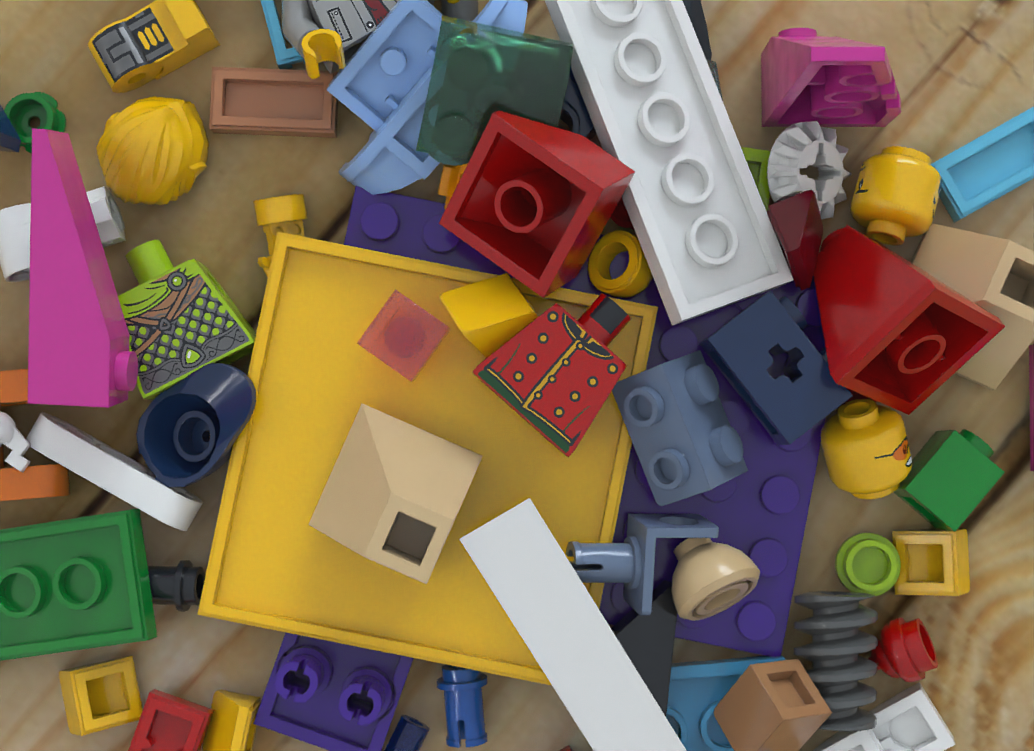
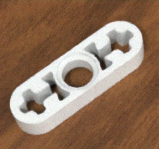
(112, 471)

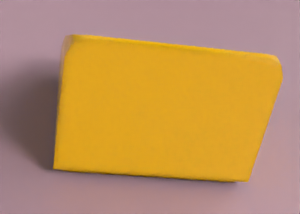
(489, 311)
(932, 562)
(101, 695)
(232, 722)

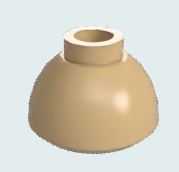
(710, 578)

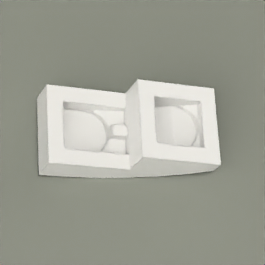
(903, 724)

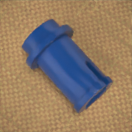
(463, 705)

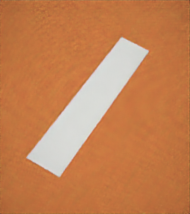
(568, 633)

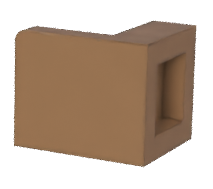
(772, 708)

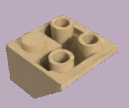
(994, 276)
(395, 493)

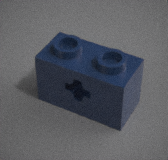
(780, 404)

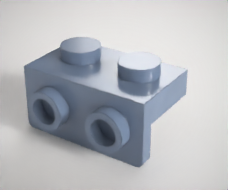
(680, 428)

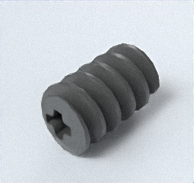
(836, 658)

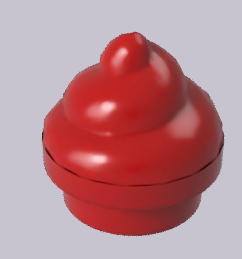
(905, 650)

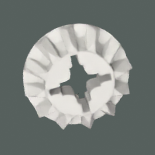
(803, 146)

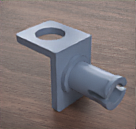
(635, 558)

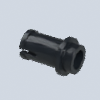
(177, 585)

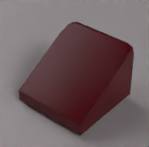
(799, 233)

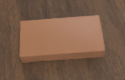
(272, 103)

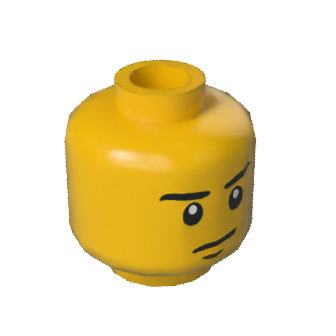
(896, 195)

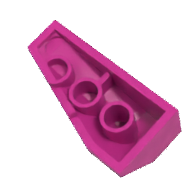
(74, 311)

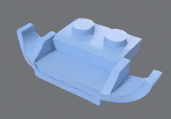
(389, 86)

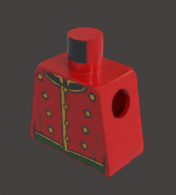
(559, 370)

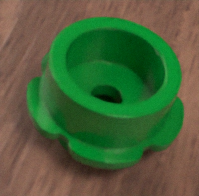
(27, 106)

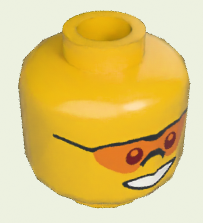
(866, 449)

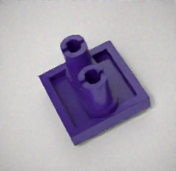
(333, 694)

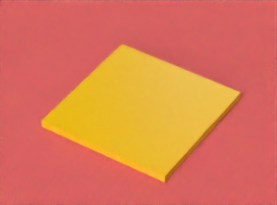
(309, 387)

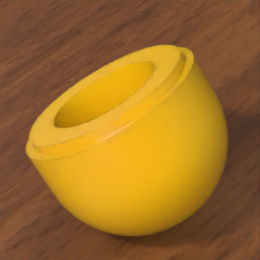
(635, 277)

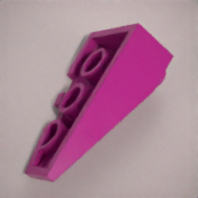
(826, 81)

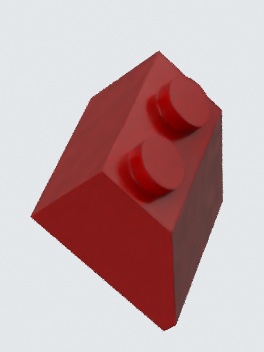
(535, 199)

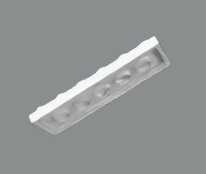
(668, 123)

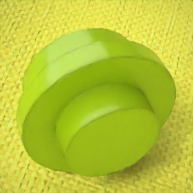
(867, 564)

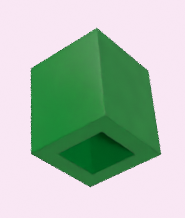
(949, 478)

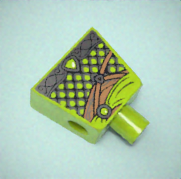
(179, 320)

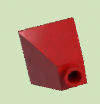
(891, 323)

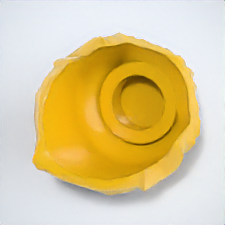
(153, 150)

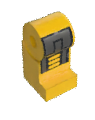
(151, 43)

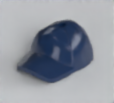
(179, 421)

